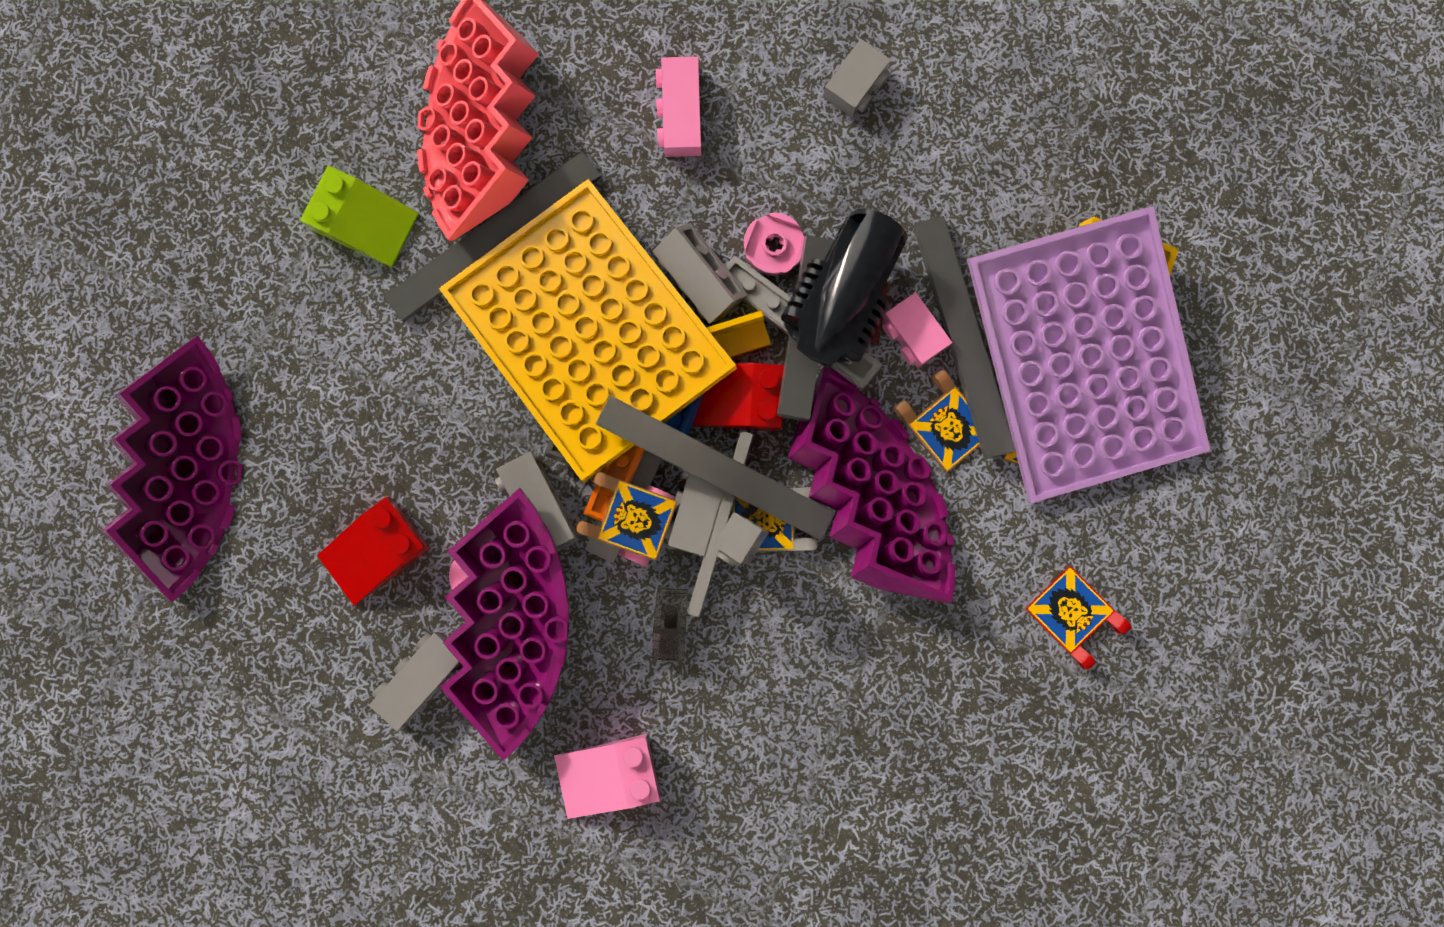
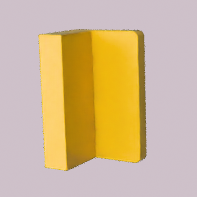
(741, 334)

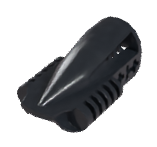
(841, 296)

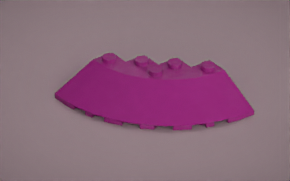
(179, 468)
(878, 491)
(513, 623)

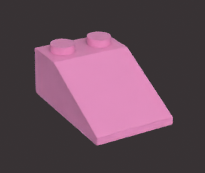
(608, 777)

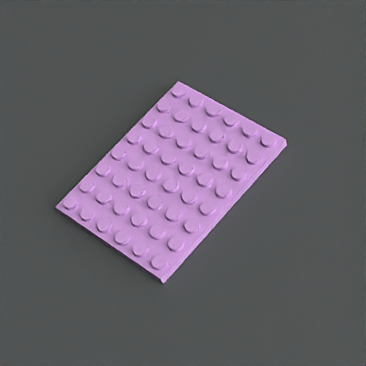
(1089, 354)

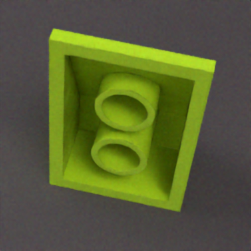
(359, 216)

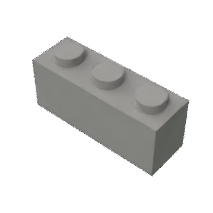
(699, 273)
(695, 515)
(739, 540)
(414, 681)

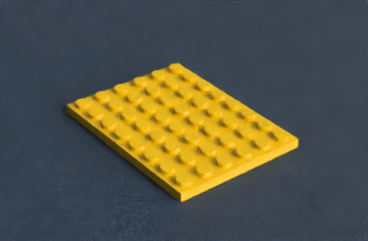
(582, 316)

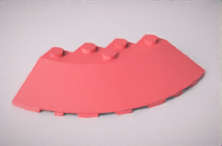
(474, 118)

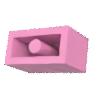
(915, 331)

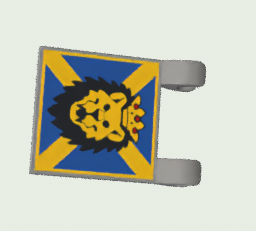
(781, 534)

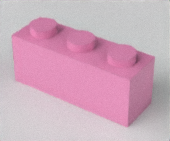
(679, 106)

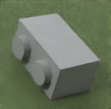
(856, 78)

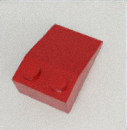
(744, 399)
(373, 550)

